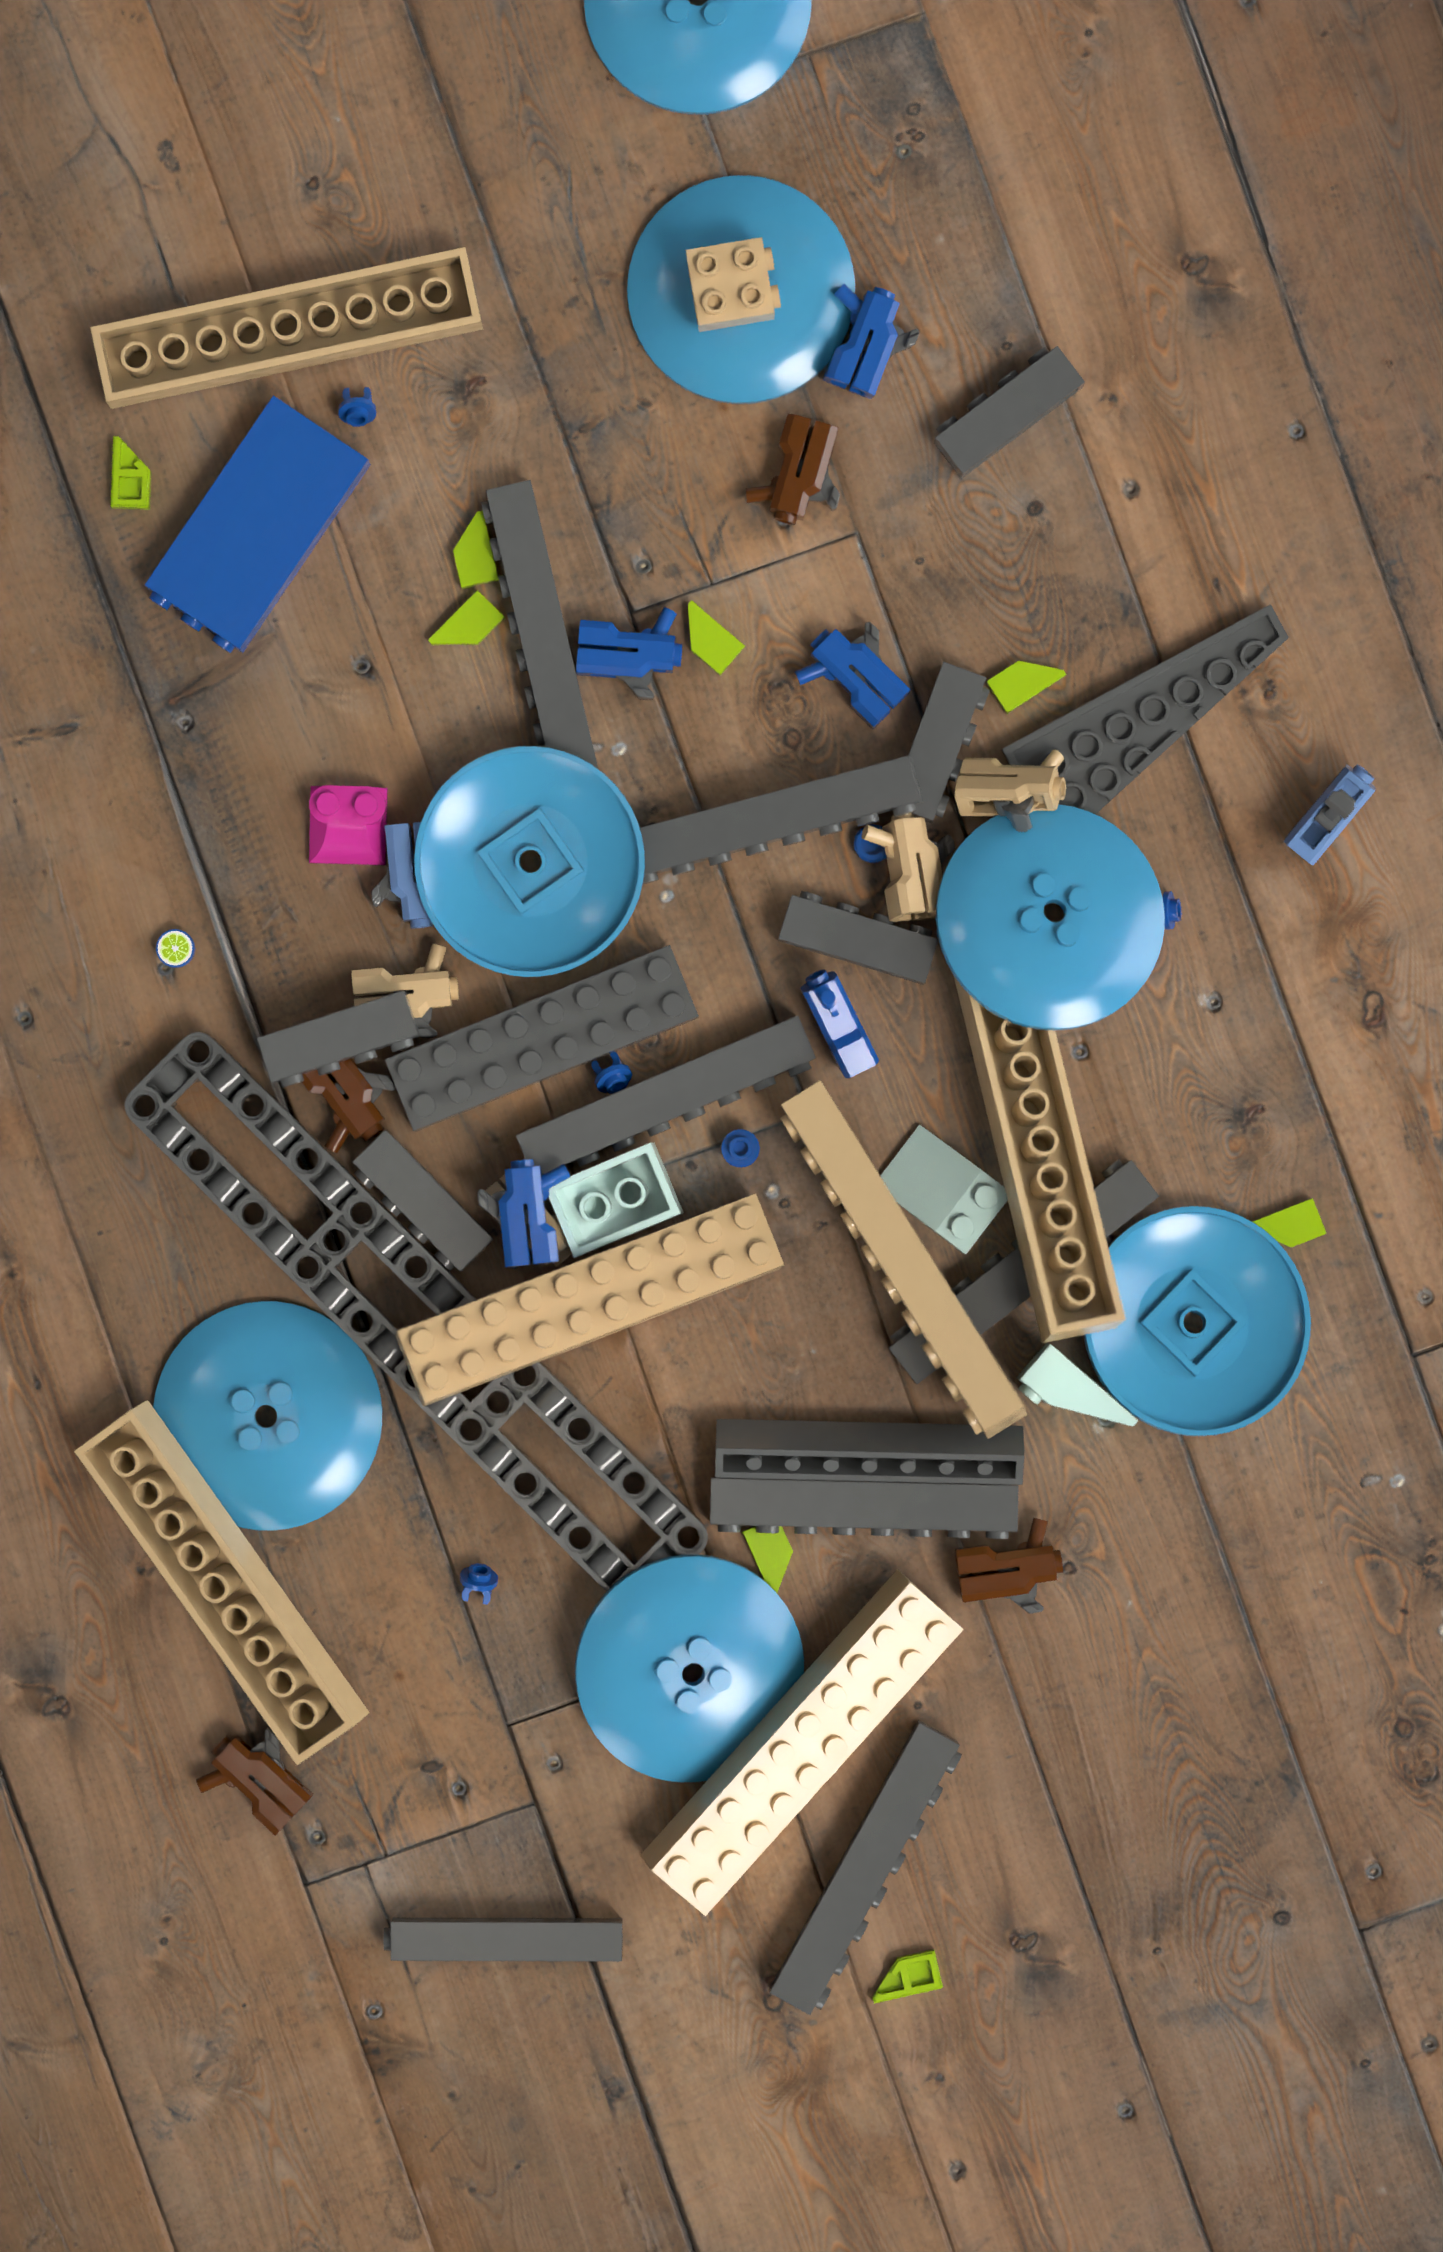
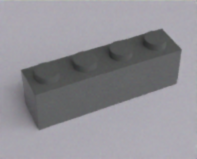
(1009, 411)
(942, 733)
(858, 939)
(339, 1037)
(423, 1201)

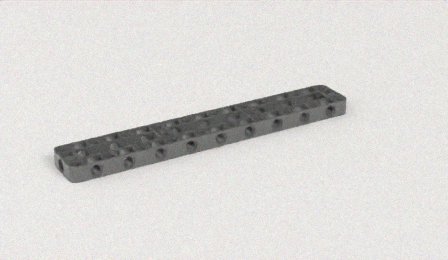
(436, 1288)

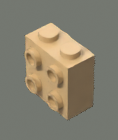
(732, 284)

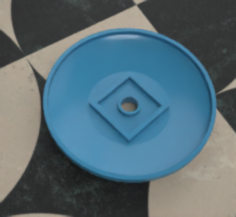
(697, 55)
(750, 359)
(473, 870)
(1038, 968)
(1250, 1314)
(322, 1400)
(657, 1625)

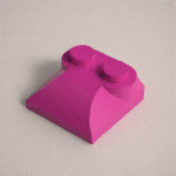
(348, 825)

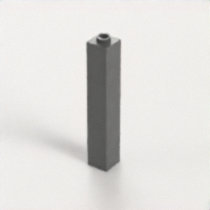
(505, 1939)

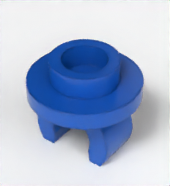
(357, 410)
(1172, 909)
(612, 1078)
(740, 1148)
(478, 1578)

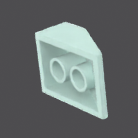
(943, 1189)
(614, 1199)
(1063, 1385)

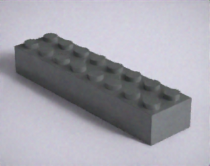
(542, 1038)

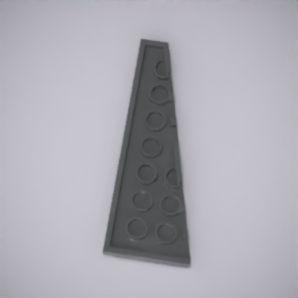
(1136, 722)

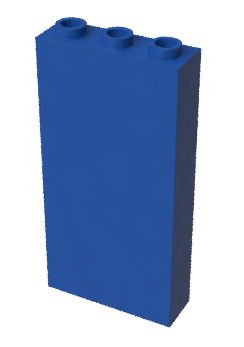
(256, 525)

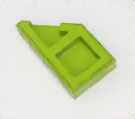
(129, 479)
(474, 555)
(469, 623)
(711, 640)
(1021, 683)
(1294, 1224)
(771, 1554)
(910, 1976)

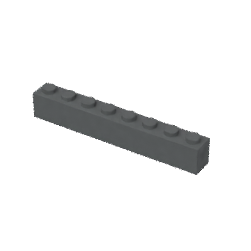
(537, 620)
(780, 816)
(668, 1096)
(1004, 1279)
(867, 1452)
(864, 1505)
(864, 1868)

